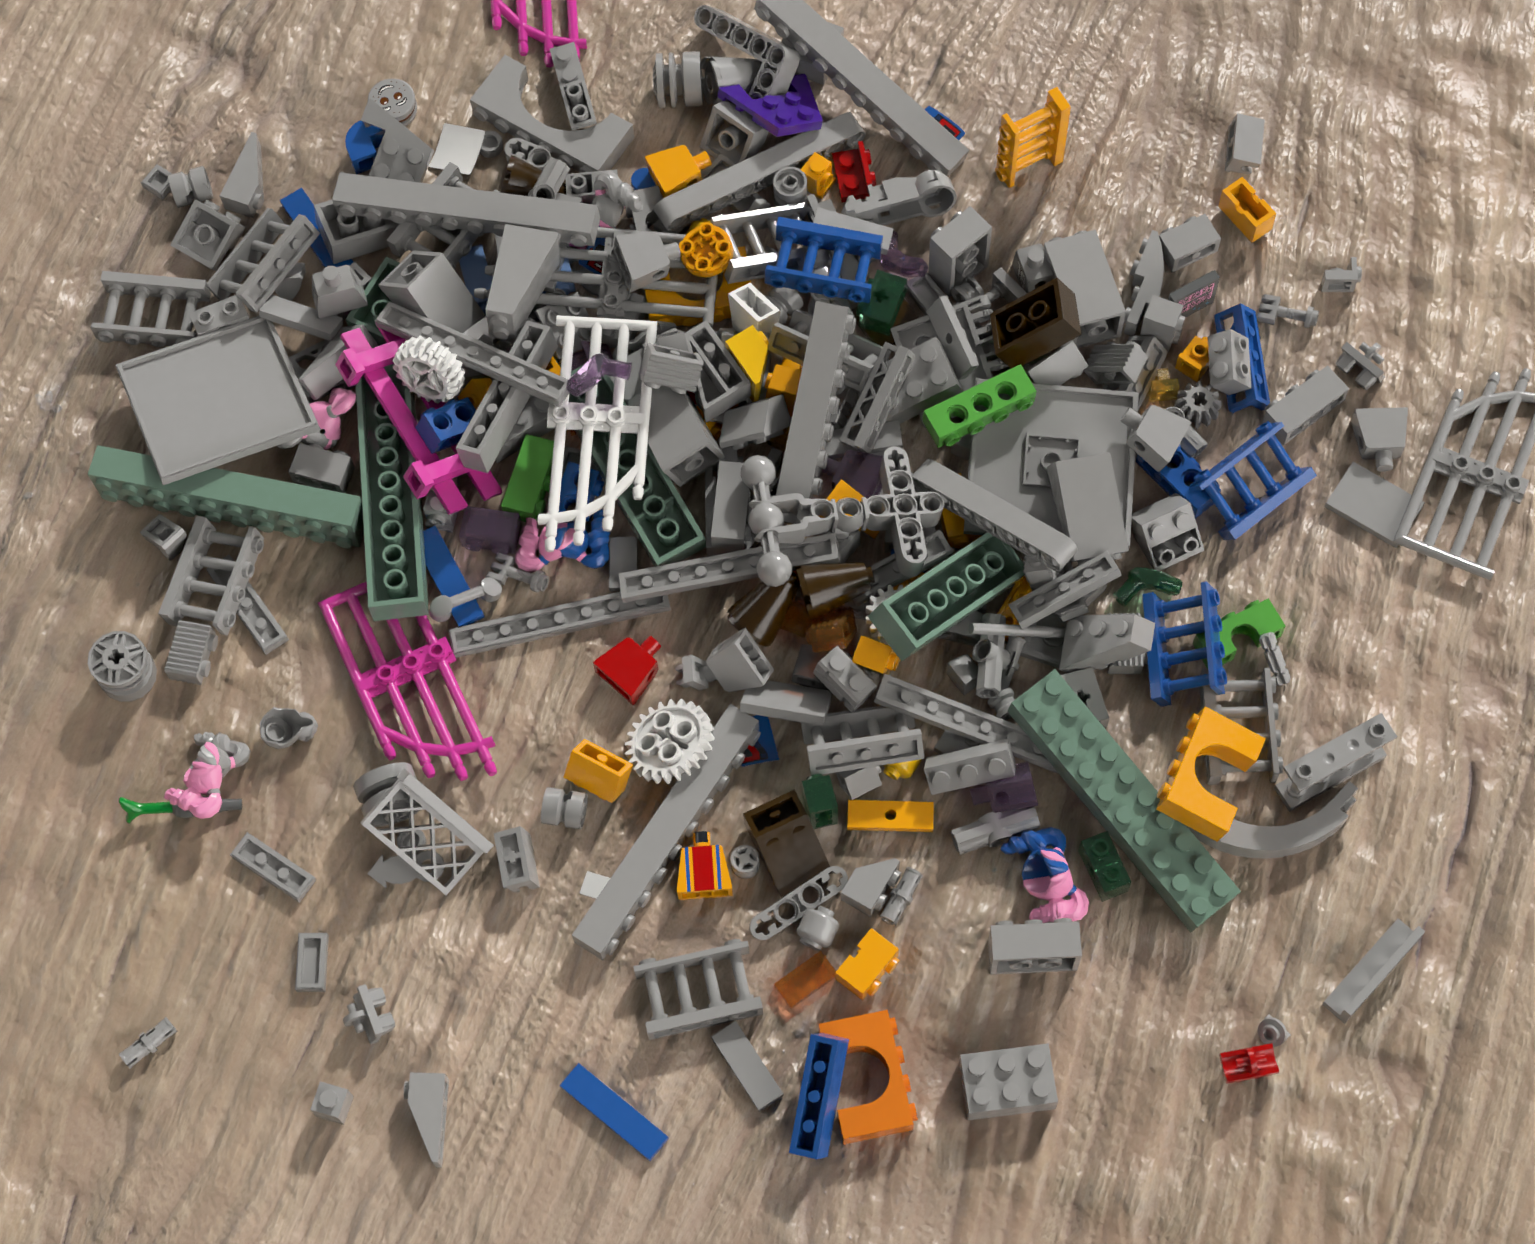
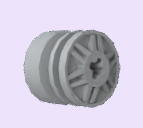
(678, 79)
(122, 666)

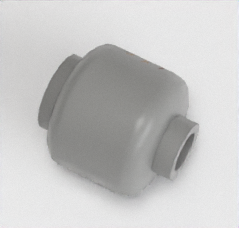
(817, 928)

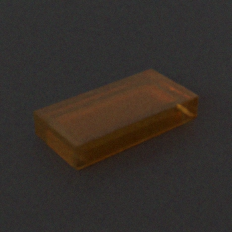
(805, 979)

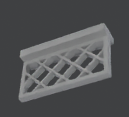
(444, 814)

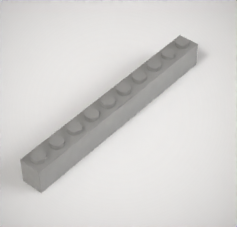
(864, 83)
(463, 208)
(664, 835)

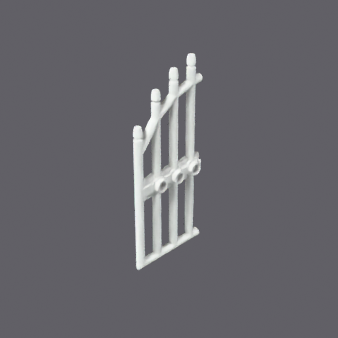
(597, 417)

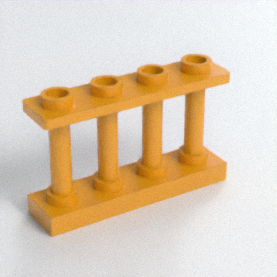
(1051, 142)

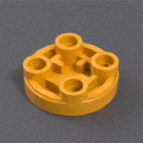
(706, 250)

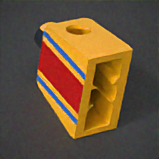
(703, 870)

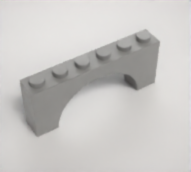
(582, 150)

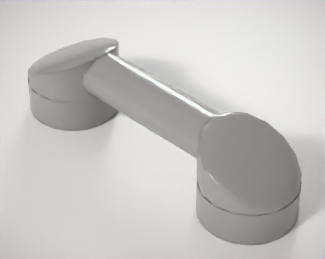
(442, 606)

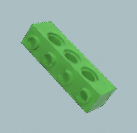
(1011, 382)

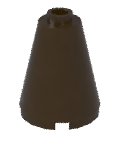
(522, 177)
(832, 585)
(764, 610)

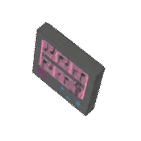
(1196, 293)

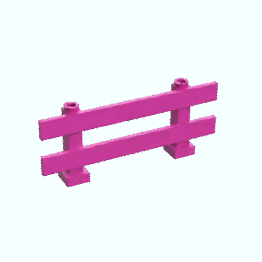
(428, 469)

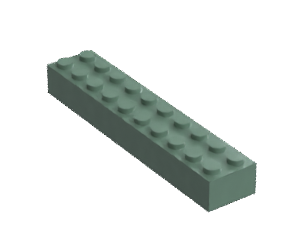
(231, 498)
(390, 511)
(1122, 800)

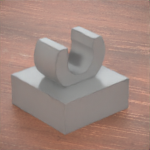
(692, 672)

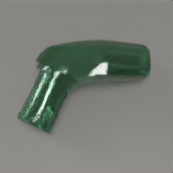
(1147, 579)

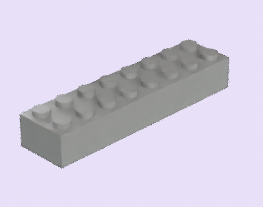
(816, 402)

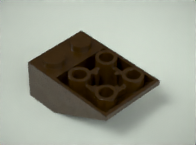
(786, 842)

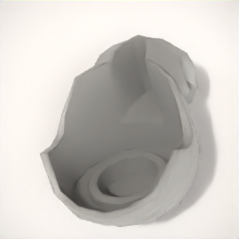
(285, 726)

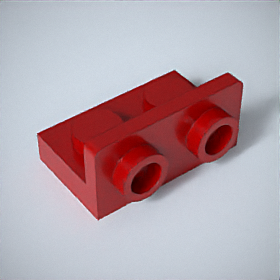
(853, 172)

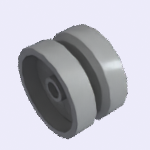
(373, 787)

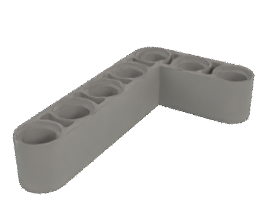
(777, 58)

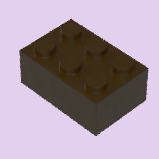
(1035, 323)

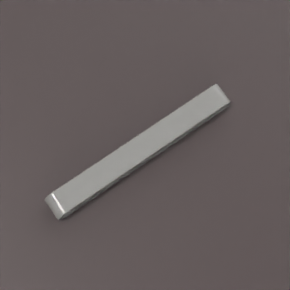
(756, 172)

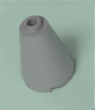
(727, 72)

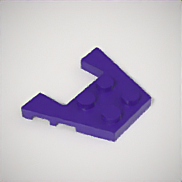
(779, 114)

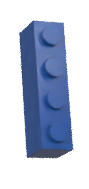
(819, 1096)

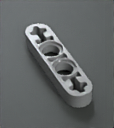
(796, 899)

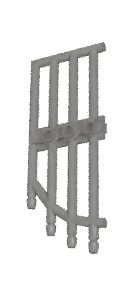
(613, 287)
(1481, 475)

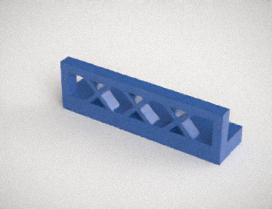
(1246, 325)

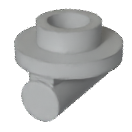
(1272, 1031)

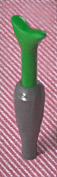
(136, 809)

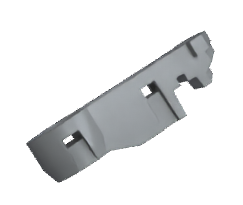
(904, 198)

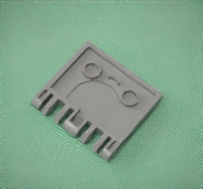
(968, 312)

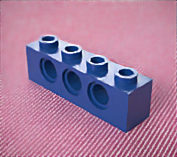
(1174, 480)

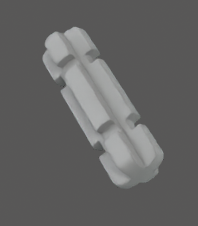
(1274, 658)

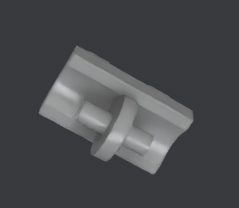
(1370, 371)
(364, 1015)

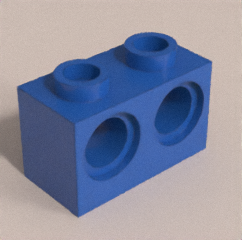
(449, 426)
(569, 489)

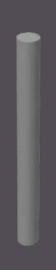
(1016, 630)

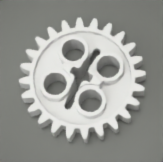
(677, 725)

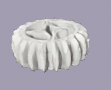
(429, 369)

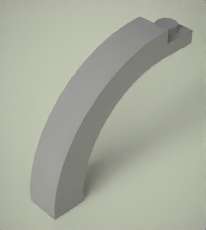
(1285, 840)

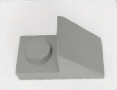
(165, 536)

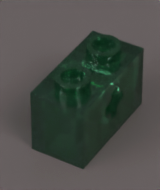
(888, 290)
(820, 801)
(1104, 866)

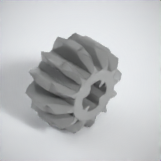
(1208, 403)

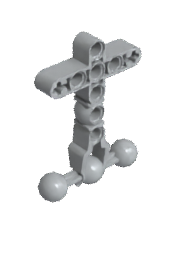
(767, 517)

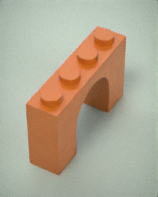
(891, 1112)

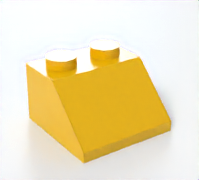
(750, 353)

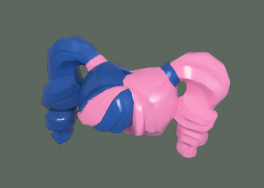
(565, 547)
(1048, 875)

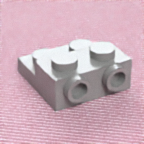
(207, 233)

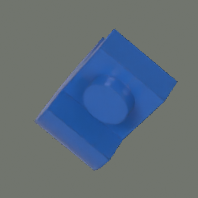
(361, 145)

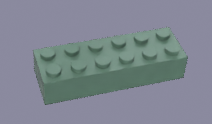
(947, 594)

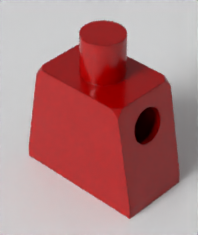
(629, 667)

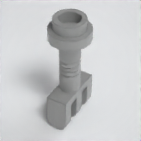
(1271, 309)
(537, 581)

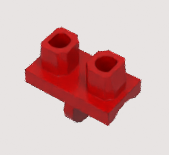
(1249, 1063)

